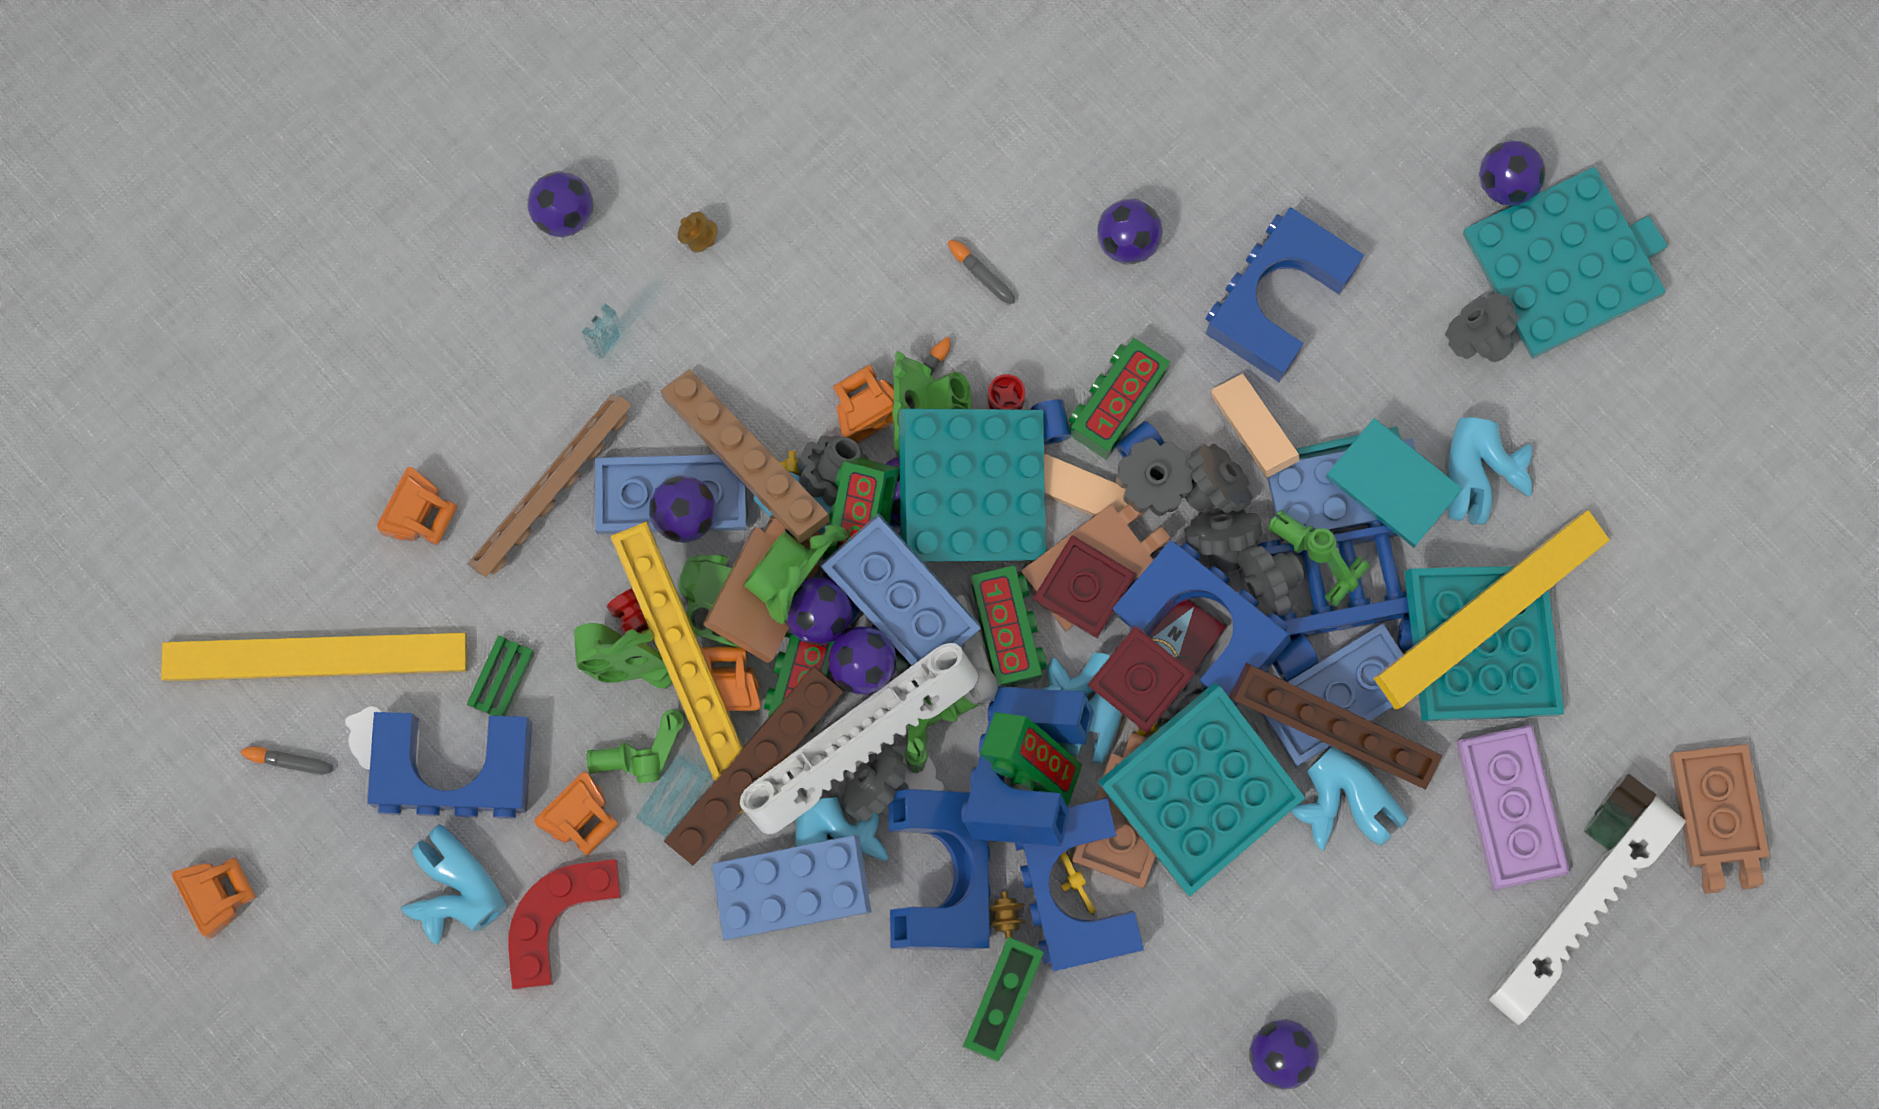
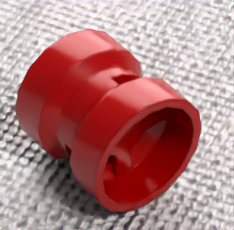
(1008, 389)
(628, 610)

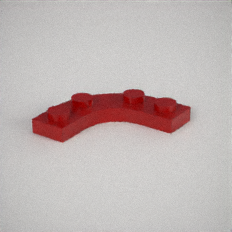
(543, 905)

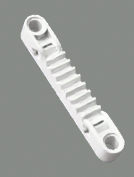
(776, 799)
(1520, 989)

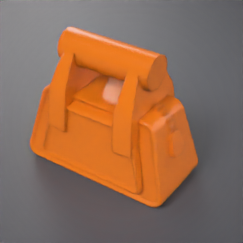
(867, 410)
(410, 508)
(736, 684)
(573, 810)
(207, 897)

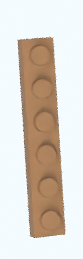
(745, 456)
(540, 497)

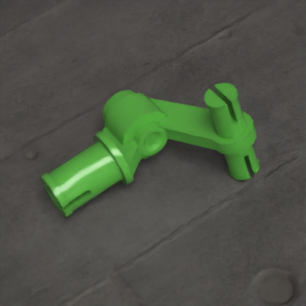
(1321, 549)
(917, 736)
(645, 762)

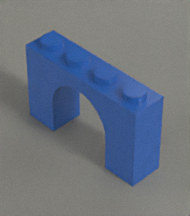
(1292, 244)
(1178, 577)
(497, 788)
(1017, 815)
(964, 915)
(1068, 939)

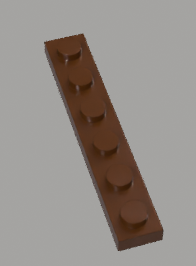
(1335, 726)
(759, 755)

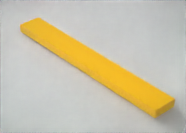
(1491, 610)
(678, 646)
(314, 657)

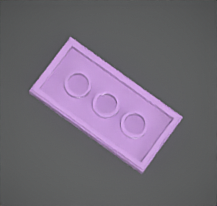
(1512, 807)

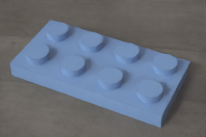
(628, 484)
(1313, 498)
(898, 592)
(1346, 682)
(791, 887)

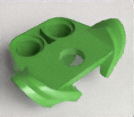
(927, 393)
(786, 567)
(700, 584)
(607, 655)

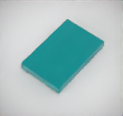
(1394, 482)

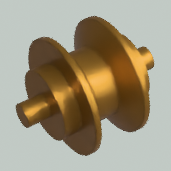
(697, 232)
(1006, 915)

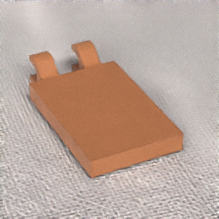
(1109, 535)
(737, 611)
(1721, 813)
(1125, 854)

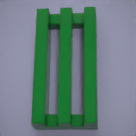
(487, 671)

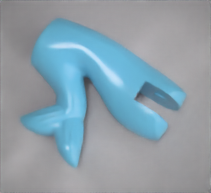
(1476, 440)
(1105, 716)
(1364, 794)
(828, 819)
(479, 898)

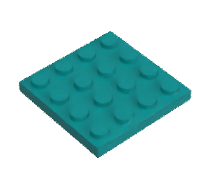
(1564, 262)
(972, 484)
(1506, 674)
(1201, 789)

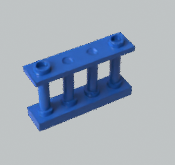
(1359, 610)

